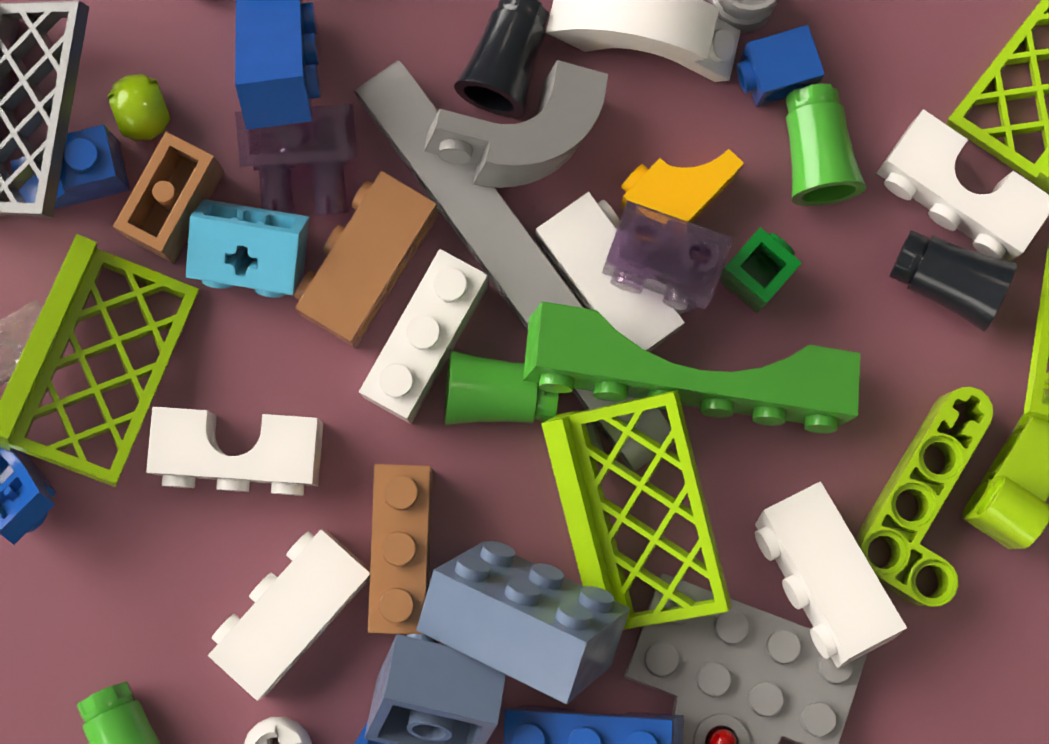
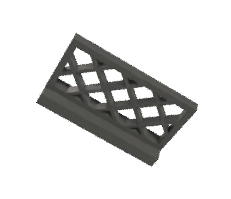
(53, 109)

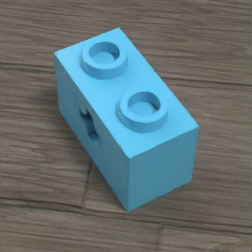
(273, 241)

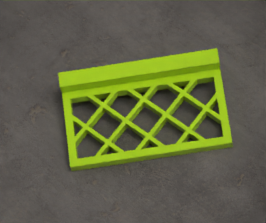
(986, 138)
(49, 341)
(589, 510)

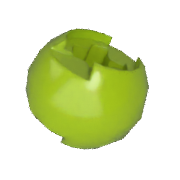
(139, 107)

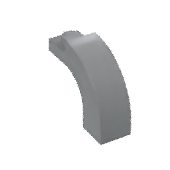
(526, 150)

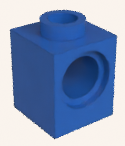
(779, 65)

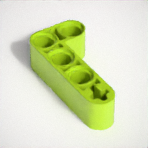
(1014, 490)
(930, 492)

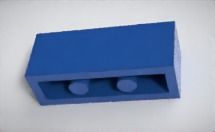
(276, 61)

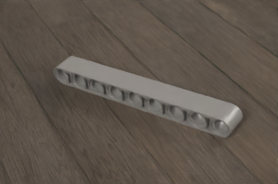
(486, 229)

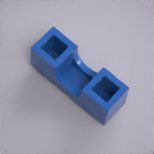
(566, 726)

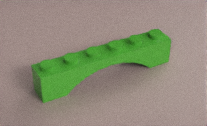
(585, 352)

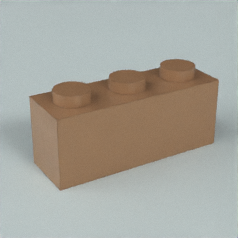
(366, 258)
(399, 547)

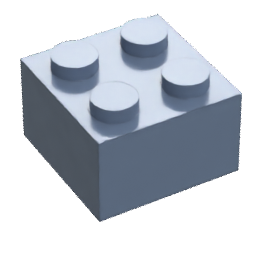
(433, 695)

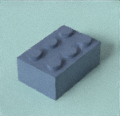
(523, 619)

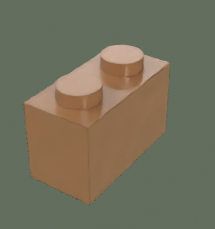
(167, 196)

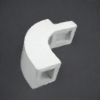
(668, 28)

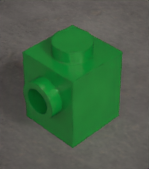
(759, 269)

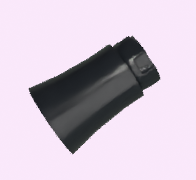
(504, 58)
(954, 277)

